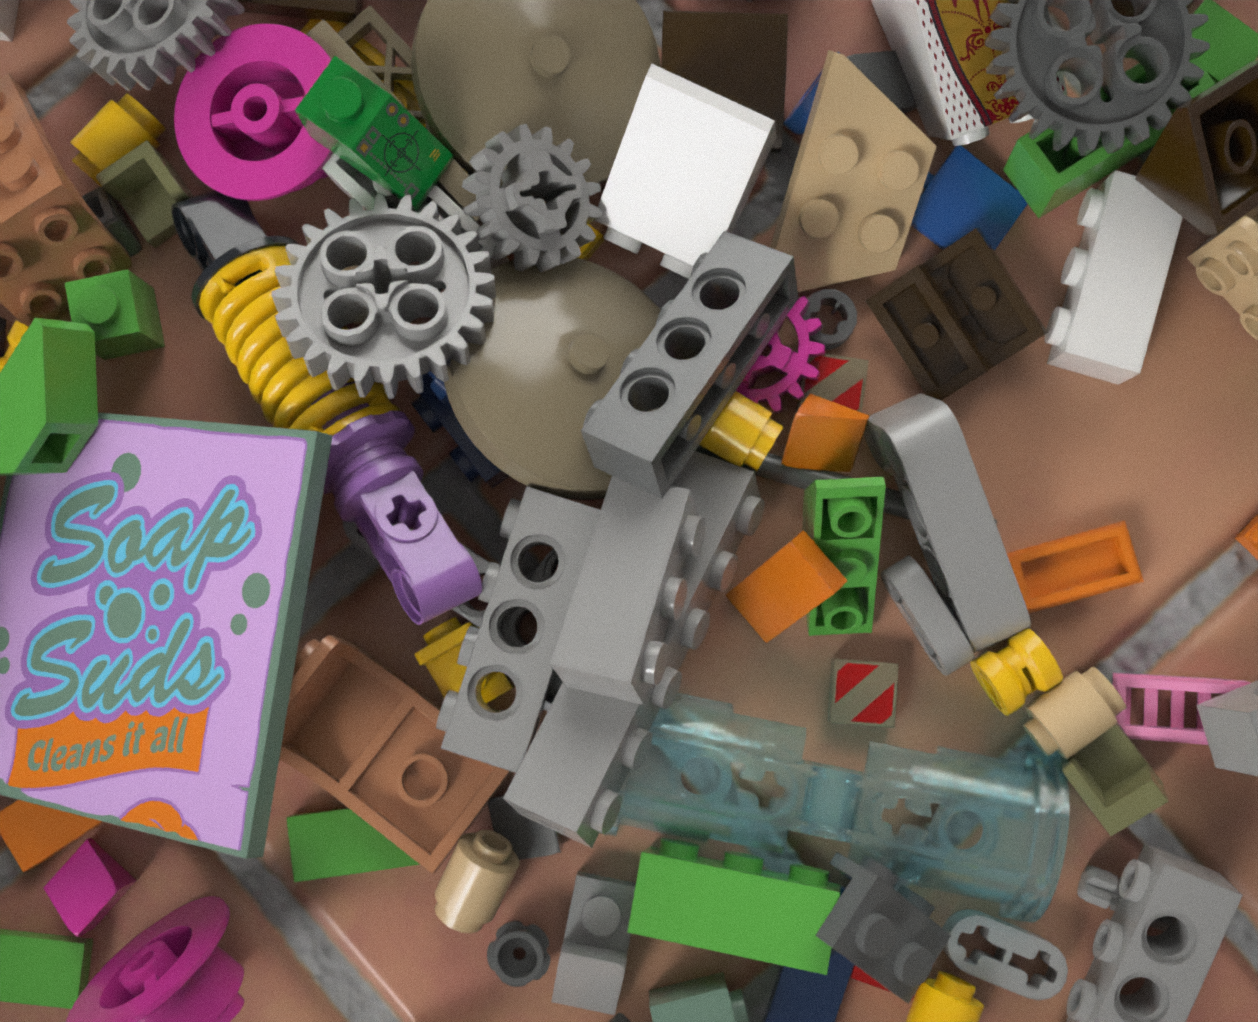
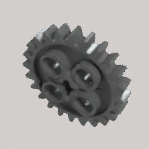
(1035, 52)

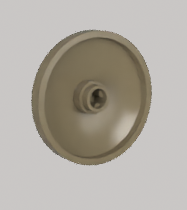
(533, 64)
(542, 368)

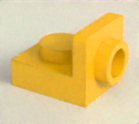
(442, 657)

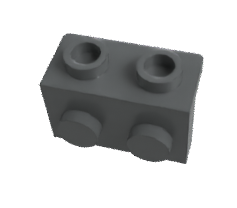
(883, 928)

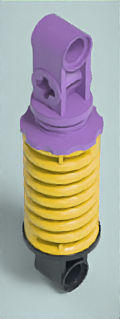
(367, 459)

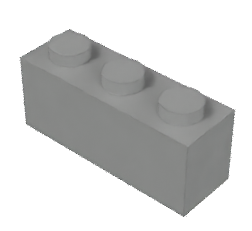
(629, 592)

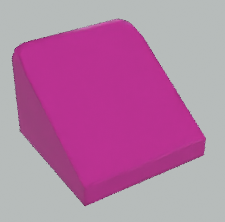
(87, 887)

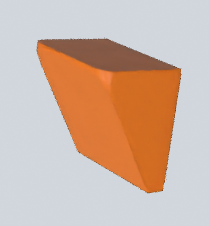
(824, 436)

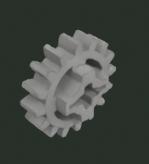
(539, 174)

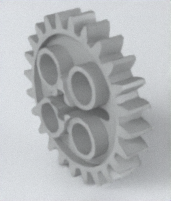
(147, 38)
(384, 295)

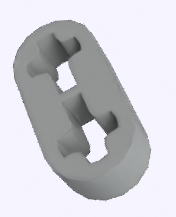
(927, 615)
(998, 968)

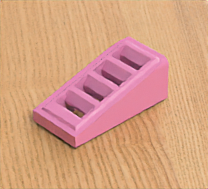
(1178, 685)

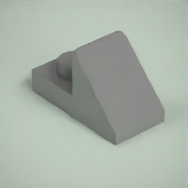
(595, 944)

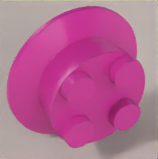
(240, 115)
(169, 973)

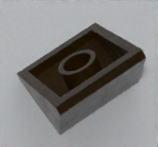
(1210, 154)

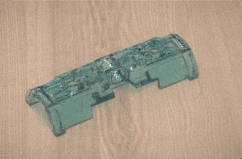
(1019, 804)

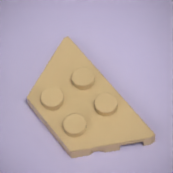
(851, 182)

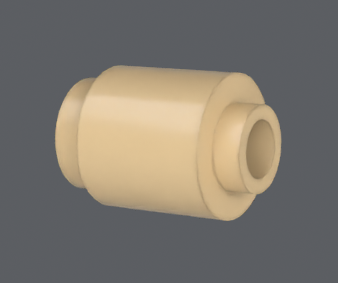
(1073, 713)
(475, 881)

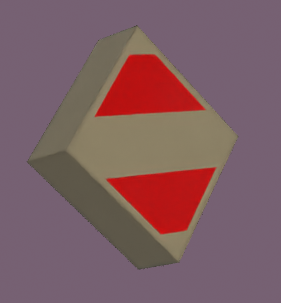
(839, 381)
(863, 693)

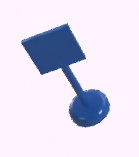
(955, 199)

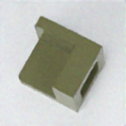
(146, 190)
(1115, 780)

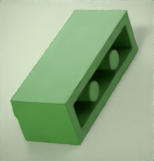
(1053, 177)
(733, 905)

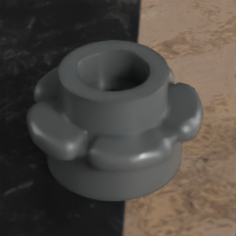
(519, 971)

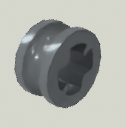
(839, 302)

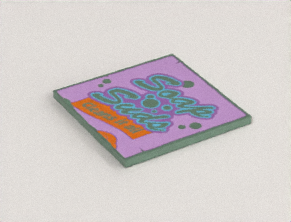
(157, 624)

